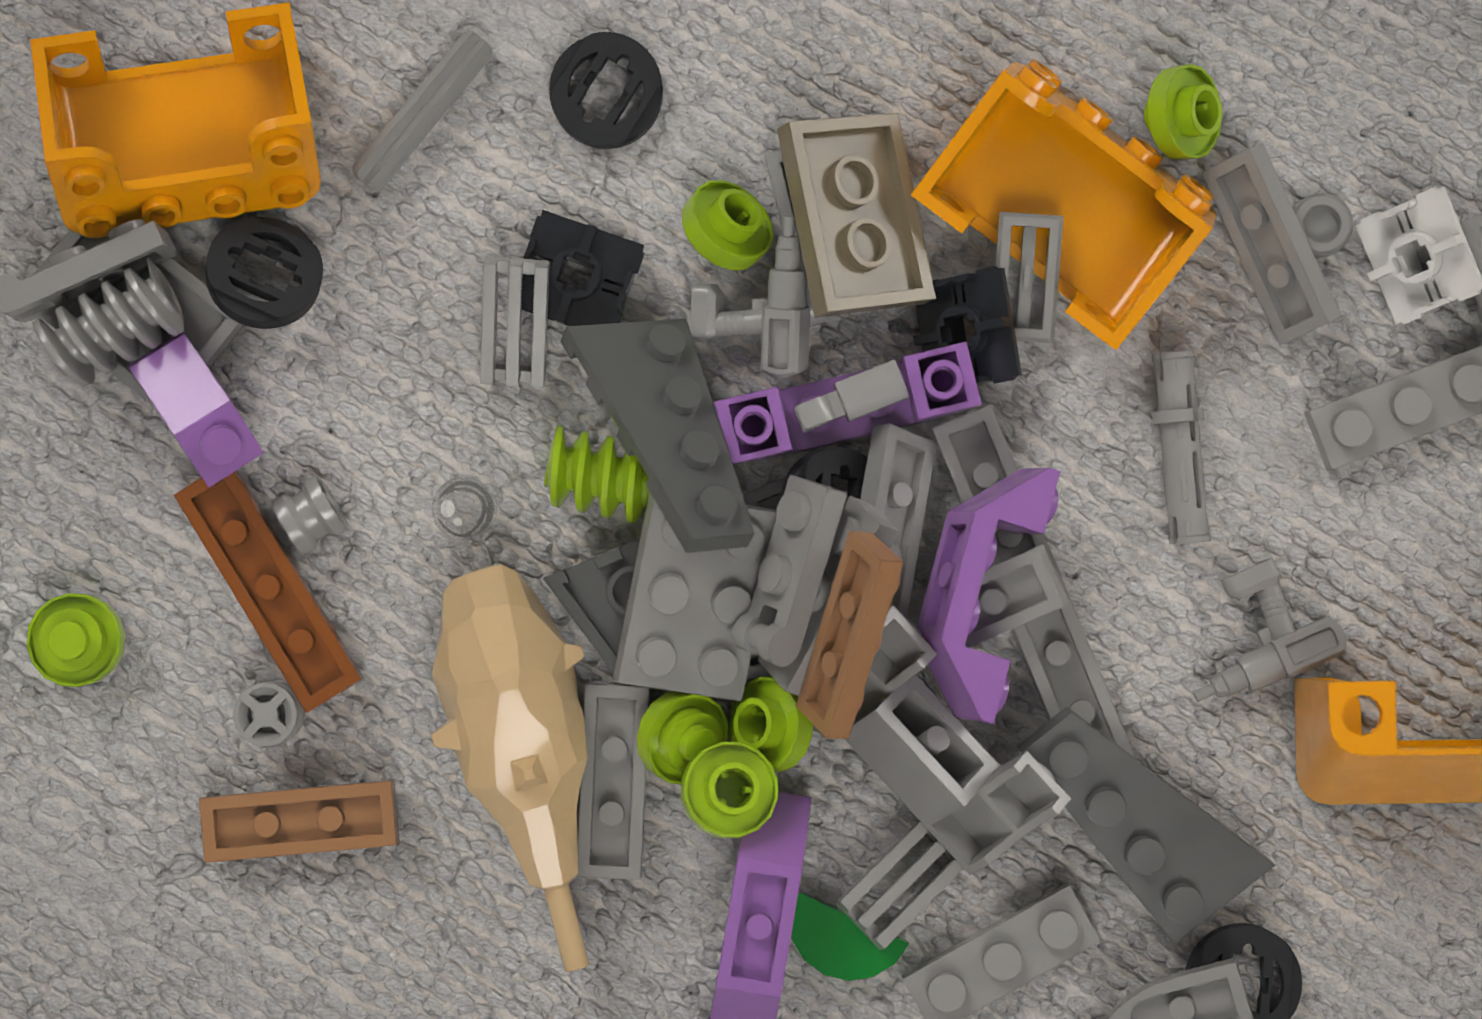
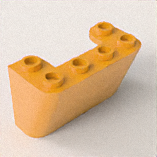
(177, 134)
(1046, 155)
(1350, 767)

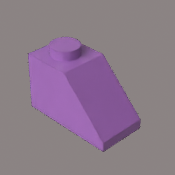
(195, 409)

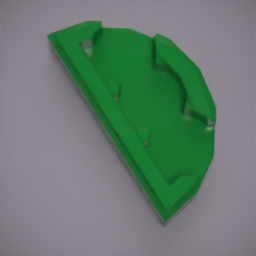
(836, 945)

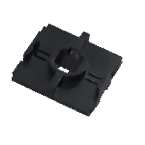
(608, 254)
(987, 303)

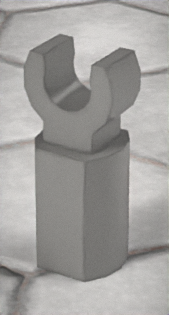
(854, 397)

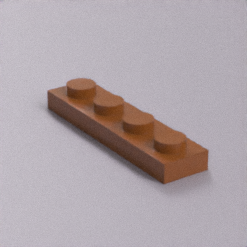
(270, 589)

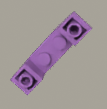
(765, 421)
(971, 679)
(762, 914)

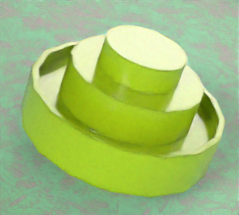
(1184, 112)
(727, 225)
(75, 639)
(771, 723)
(677, 730)
(729, 790)

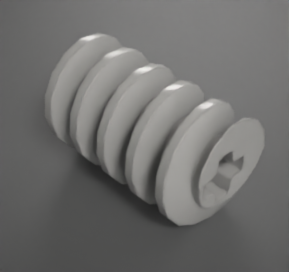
(112, 326)

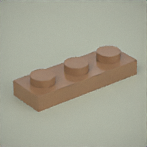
(849, 634)
(299, 821)

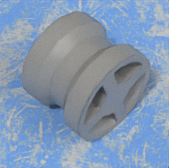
(310, 515)
(260, 721)

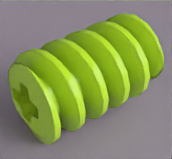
(595, 475)

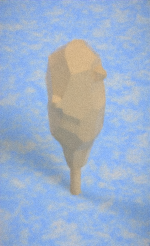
(517, 729)

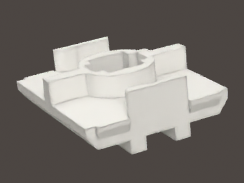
(1396, 266)

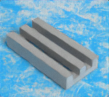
(1030, 223)
(512, 372)
(916, 905)

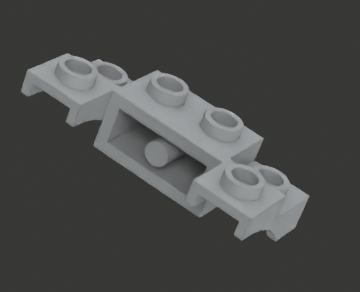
(937, 762)

